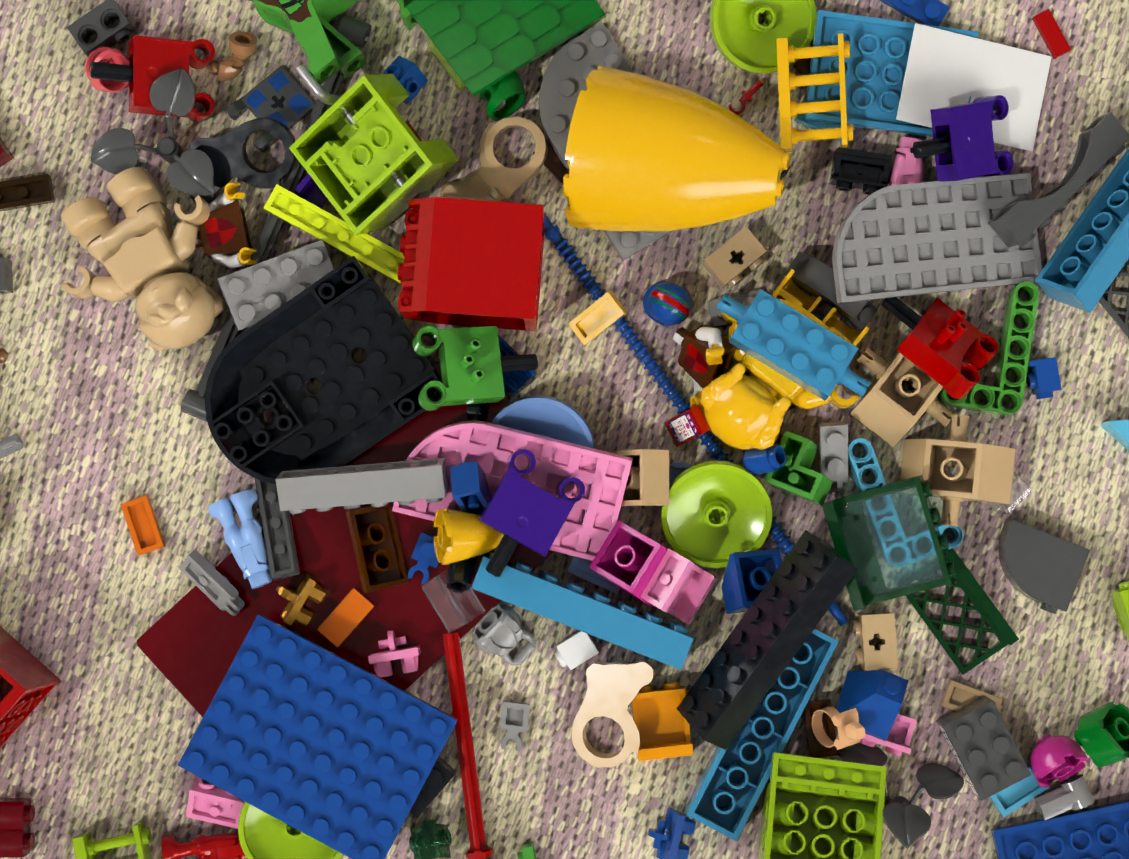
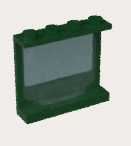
(891, 541)

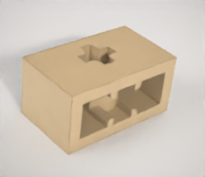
(741, 244)
(885, 654)

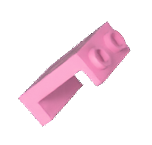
(678, 587)

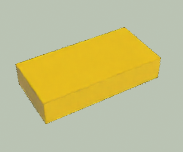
(597, 317)

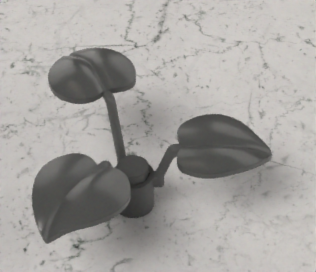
(190, 170)
(901, 816)

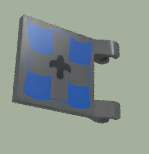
(274, 98)

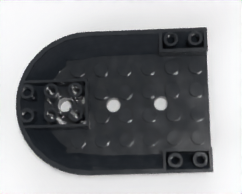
(315, 339)

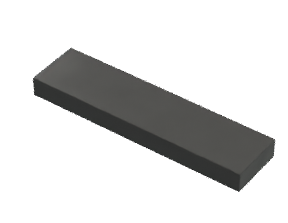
(277, 533)

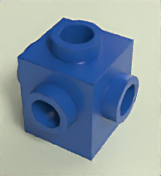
(408, 75)

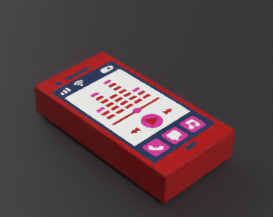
(687, 426)

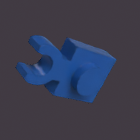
(425, 555)

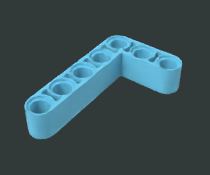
(870, 462)

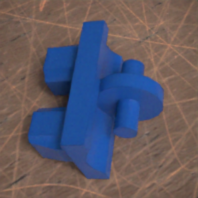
(669, 833)

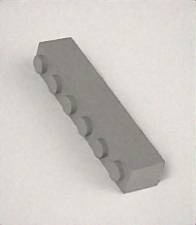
(362, 485)

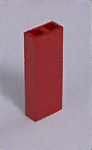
(1051, 34)

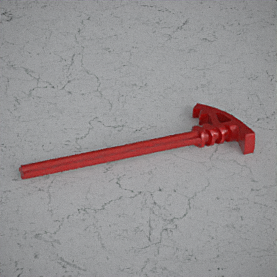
(469, 777)

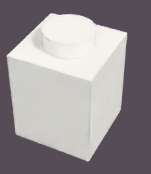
(576, 650)

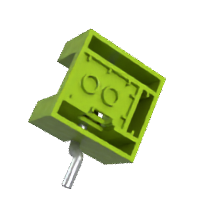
(367, 153)

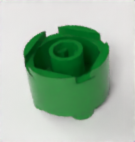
(1105, 734)

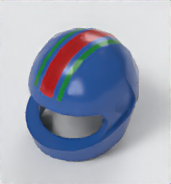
(667, 303)

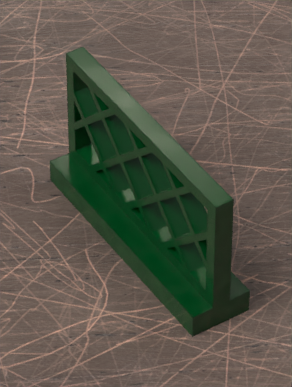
(981, 603)

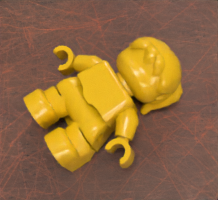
(745, 407)

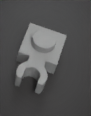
(514, 720)

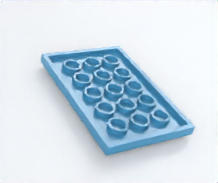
(872, 72)

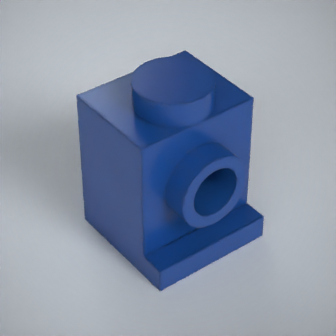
(1043, 377)

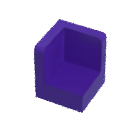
(311, 192)

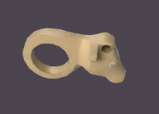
(493, 179)

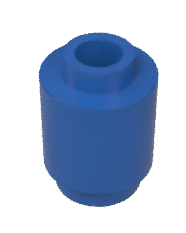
(764, 460)

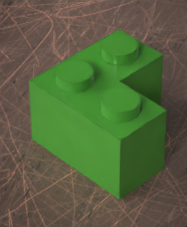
(796, 474)

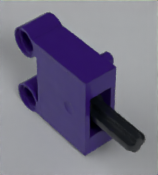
(965, 140)
(526, 512)

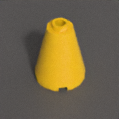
(462, 536)

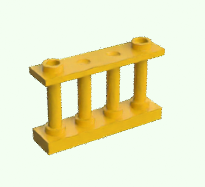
(788, 81)

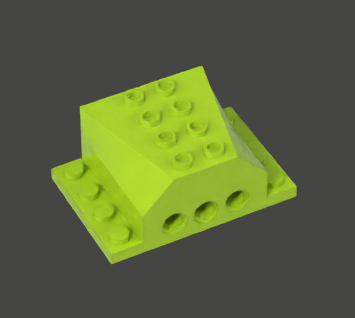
(822, 809)

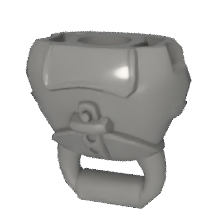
(501, 632)

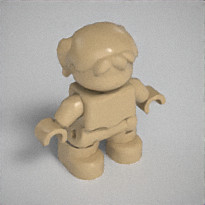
(146, 259)

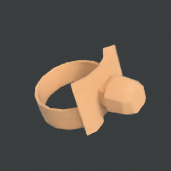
(847, 723)

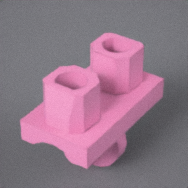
(382, 660)

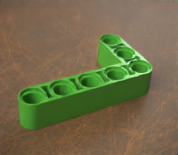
(1006, 359)

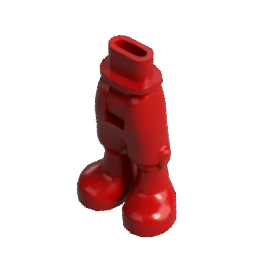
(206, 847)

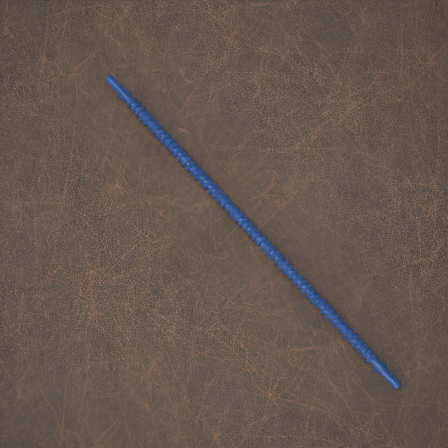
(553, 233)

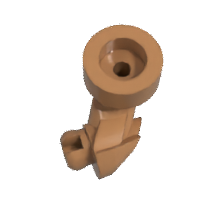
(242, 45)

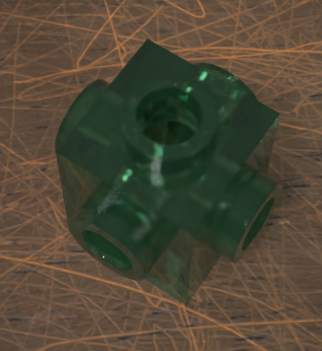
(430, 840)

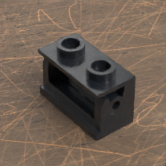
(859, 170)

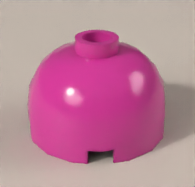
(1056, 758)

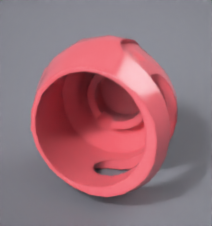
(111, 56)

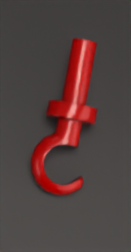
(747, 96)

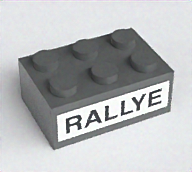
(983, 747)

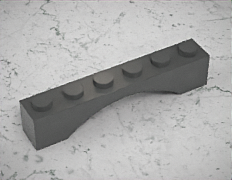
(1096, 145)

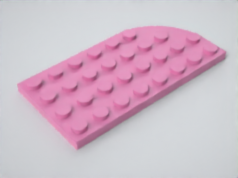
(492, 444)

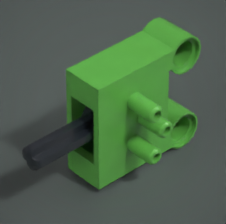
(468, 365)

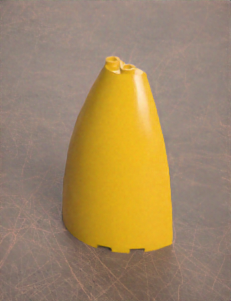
(663, 158)

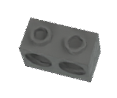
(98, 22)

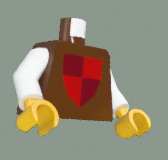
(226, 231)
(704, 357)

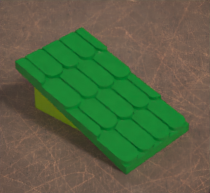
(493, 38)

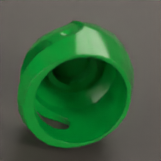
(508, 89)

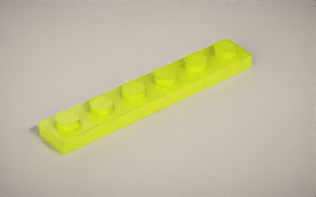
(334, 232)

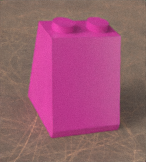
(628, 560)

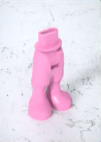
(906, 167)

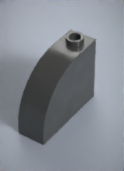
(1040, 564)

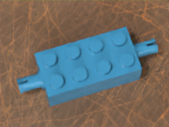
(793, 345)

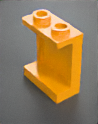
(659, 723)

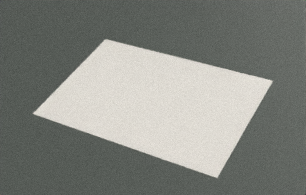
(951, 67)

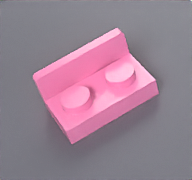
(213, 804)

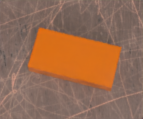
(143, 525)
(346, 617)

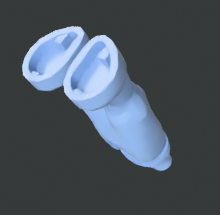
(245, 543)

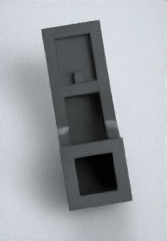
(818, 280)

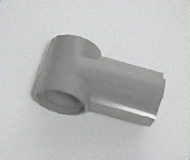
(1068, 796)

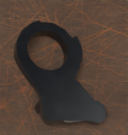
(231, 160)

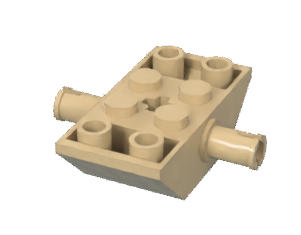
(890, 410)
(983, 475)

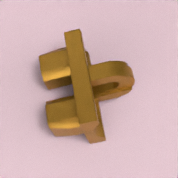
(306, 589)

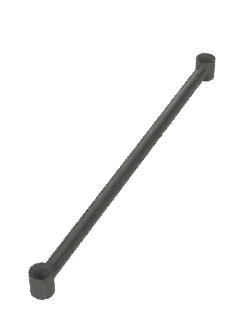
(194, 401)

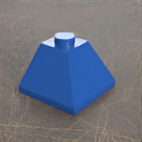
(747, 576)
(876, 697)

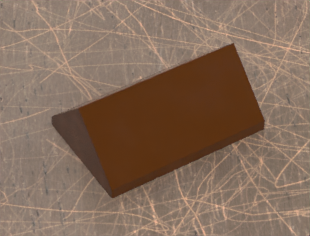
(377, 547)

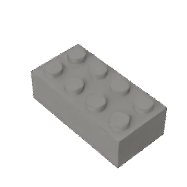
(270, 284)

